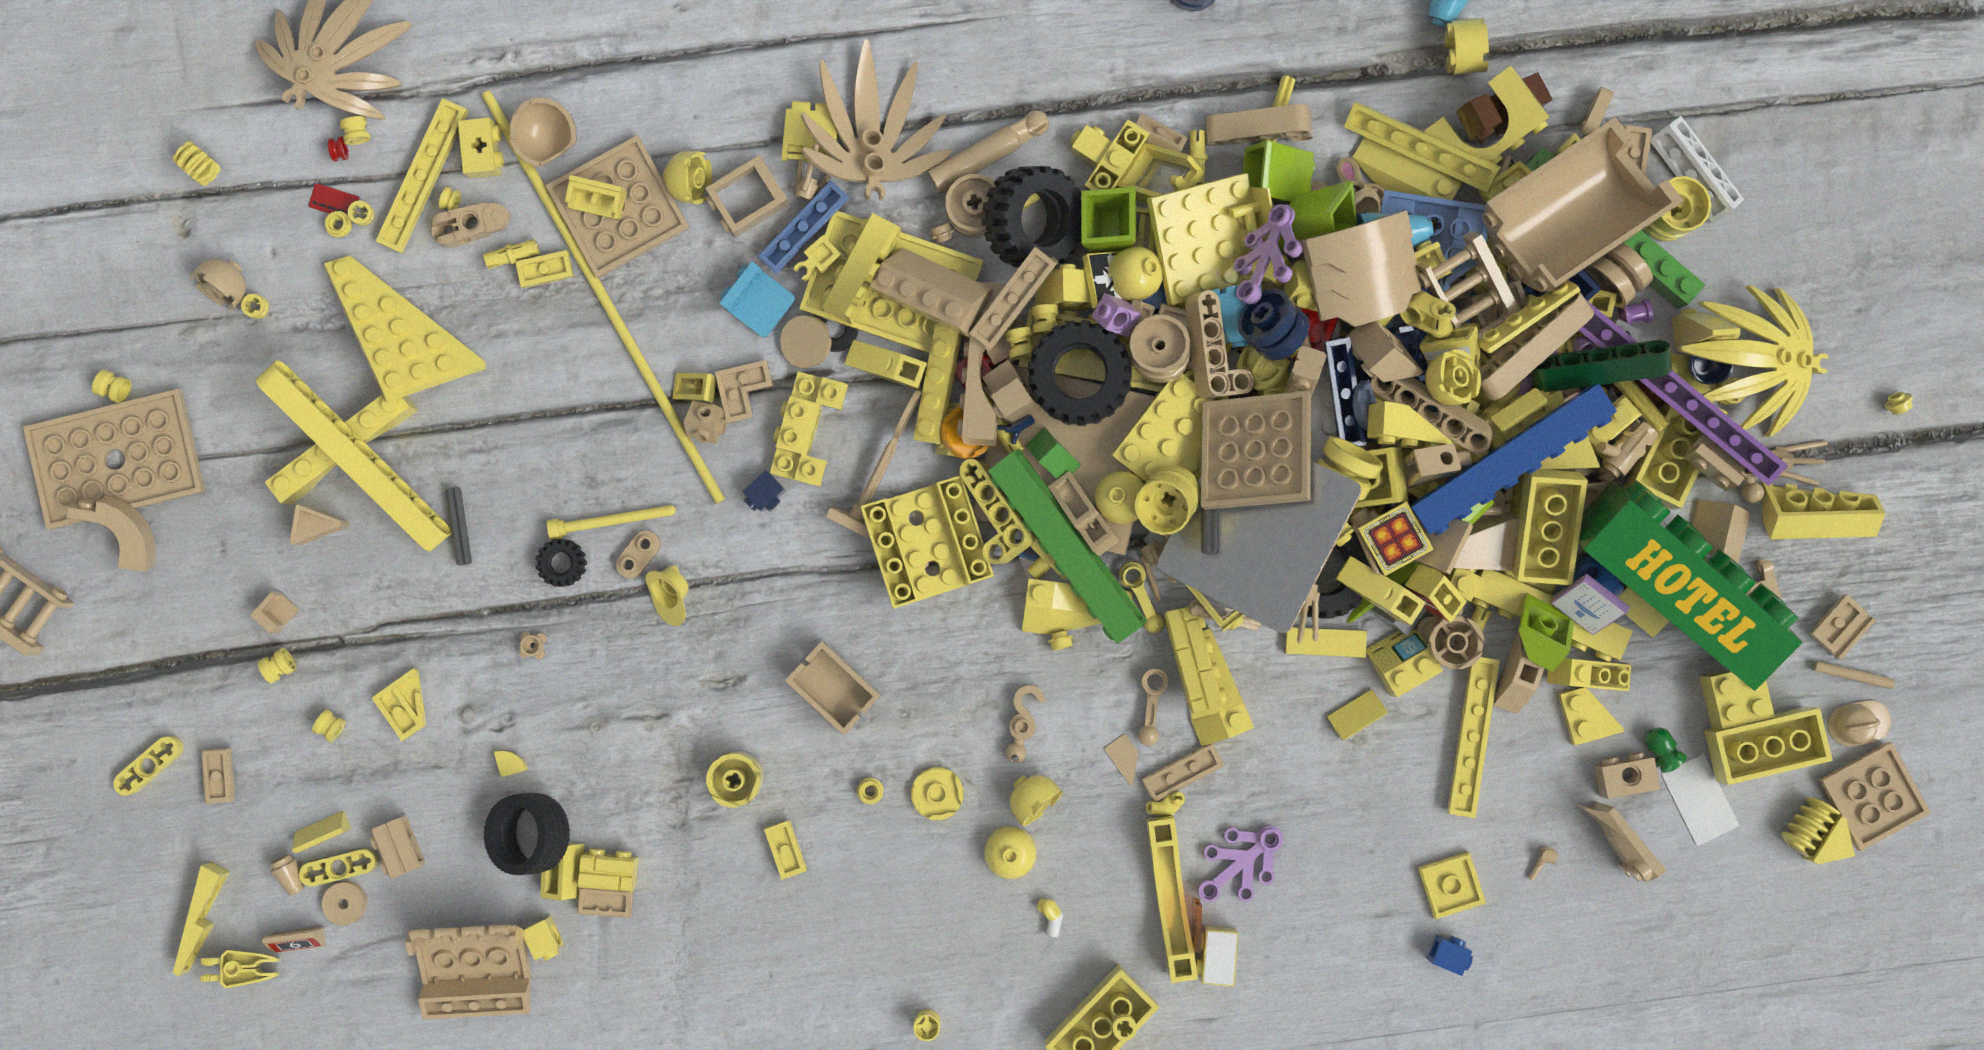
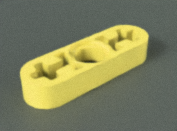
(135, 767)
(319, 864)

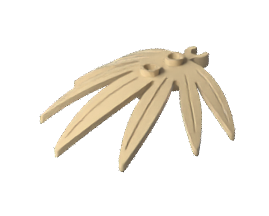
(315, 62)
(870, 153)

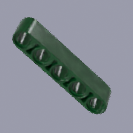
(1603, 366)

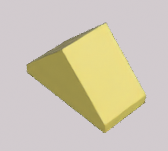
(695, 387)
(1835, 843)

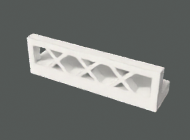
(1690, 158)

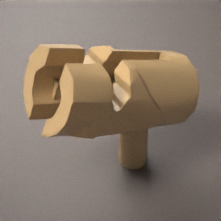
(1627, 448)

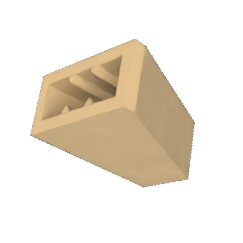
(1490, 544)

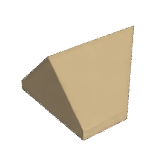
(313, 523)

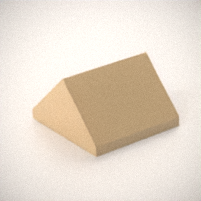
(1722, 526)

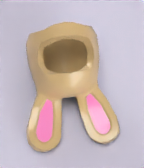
(1365, 196)

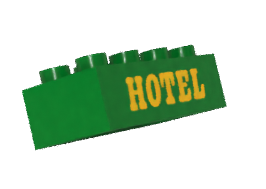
(1694, 592)

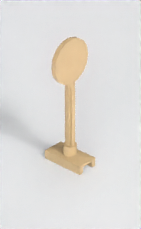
(854, 519)

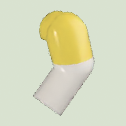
(1053, 914)

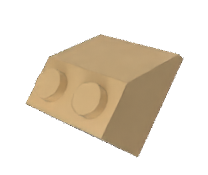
(1382, 353)

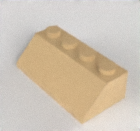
(931, 290)

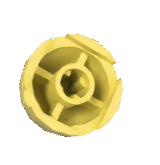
(688, 176)
(1136, 273)
(1452, 378)
(1117, 496)
(1033, 797)
(1010, 852)

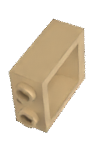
(758, 216)

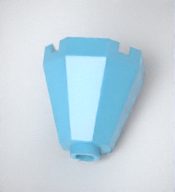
(1231, 309)

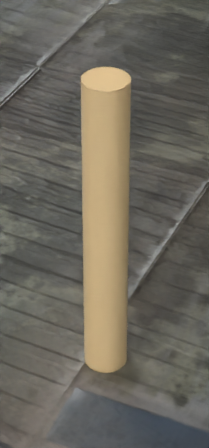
(1853, 674)

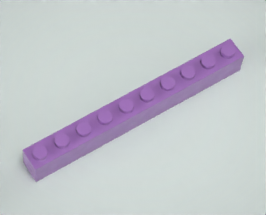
(1694, 406)

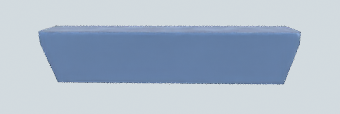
(803, 227)

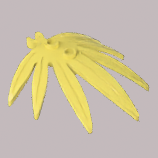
(1789, 357)

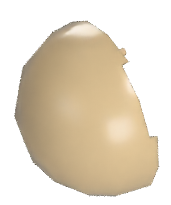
(542, 131)

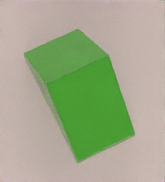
(1052, 454)

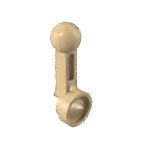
(1148, 734)

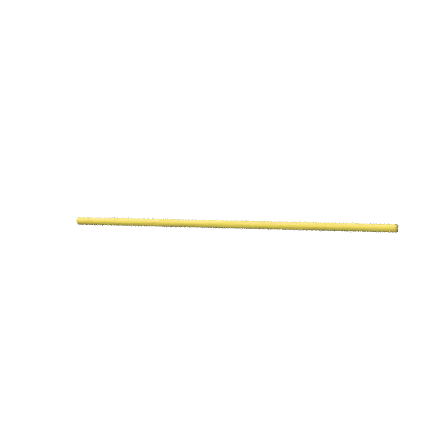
(609, 307)

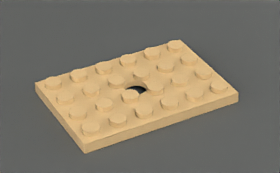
(73, 449)

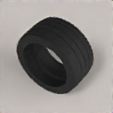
(501, 833)

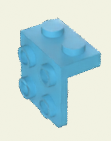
(757, 300)

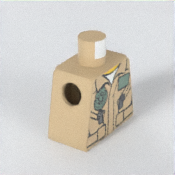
(1434, 464)

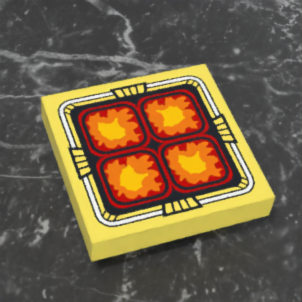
(1395, 538)

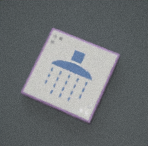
(1590, 604)

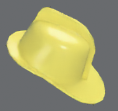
(668, 591)

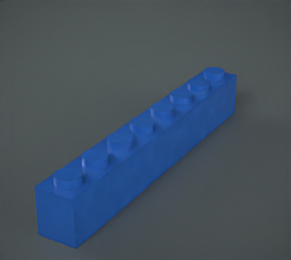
(1513, 458)

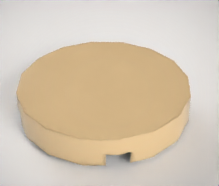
(805, 341)

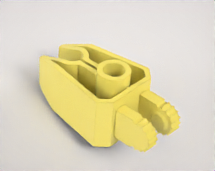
(235, 970)

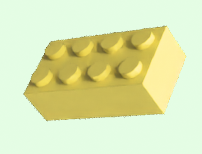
(1663, 465)
(1549, 526)
(1768, 746)
(1091, 1021)

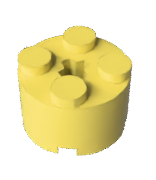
(1467, 46)
(721, 786)

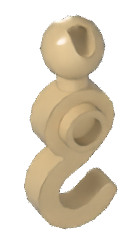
(1022, 725)

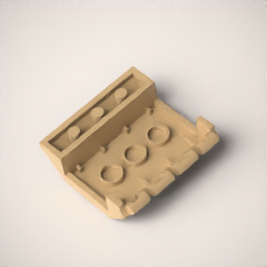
(472, 971)

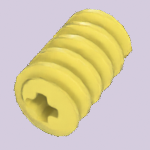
(1808, 825)

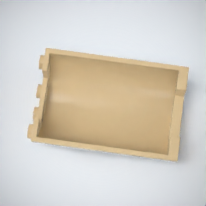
(1574, 209)

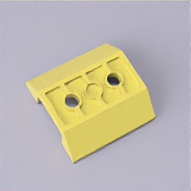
(945, 536)

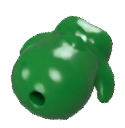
(1663, 746)

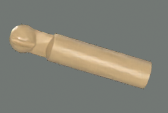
(988, 150)

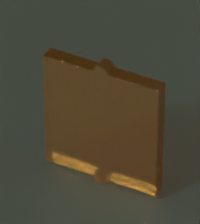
(1196, 924)

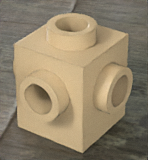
(705, 422)

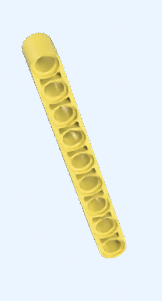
(353, 455)

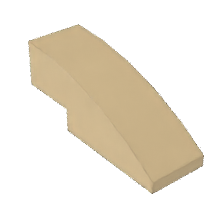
(1083, 514)

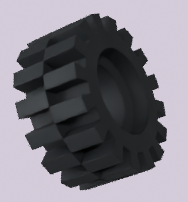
(545, 557)

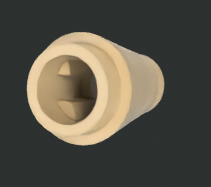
(287, 874)

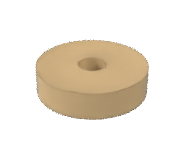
(356, 900)

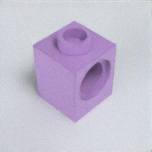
(1116, 315)

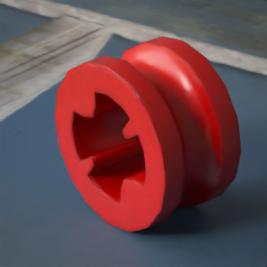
(338, 149)

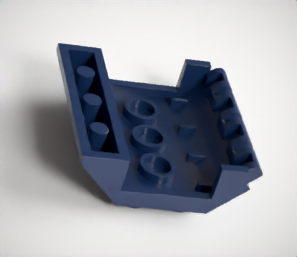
(1346, 373)

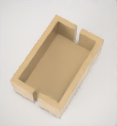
(833, 687)

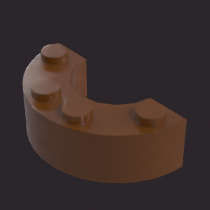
(1489, 115)

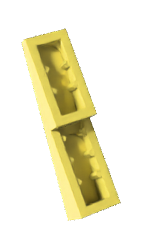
(197, 928)

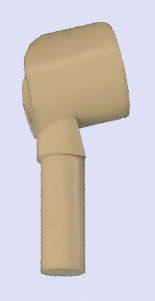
(1547, 855)

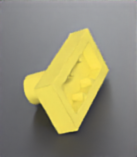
(1043, 563)

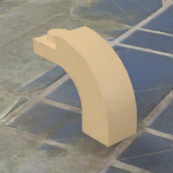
(132, 531)

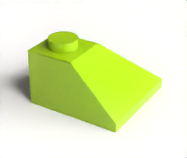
(1545, 633)

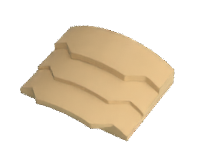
(1363, 270)

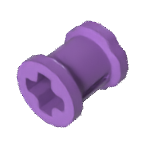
(1636, 312)

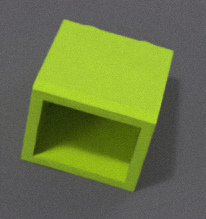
(1280, 168)
(1323, 211)
(1108, 219)

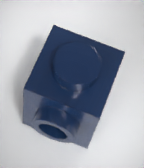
(763, 493)

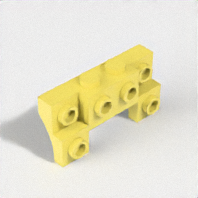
(800, 425)

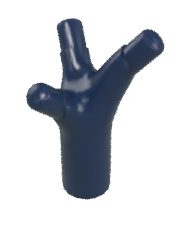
(1017, 427)

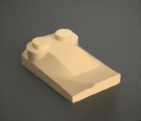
(1633, 854)

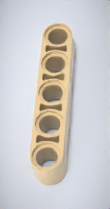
(1533, 346)
(1440, 420)

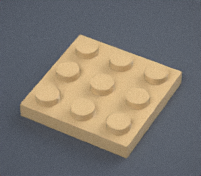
(1875, 795)

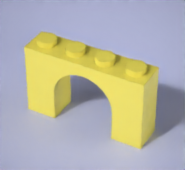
(1524, 116)

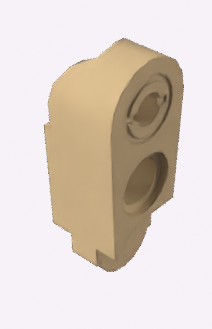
(490, 219)

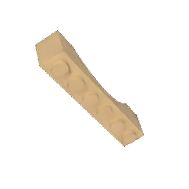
(979, 418)

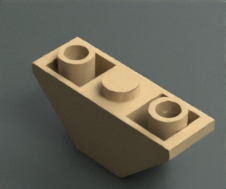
(1518, 680)

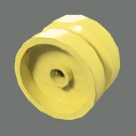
(1351, 462)

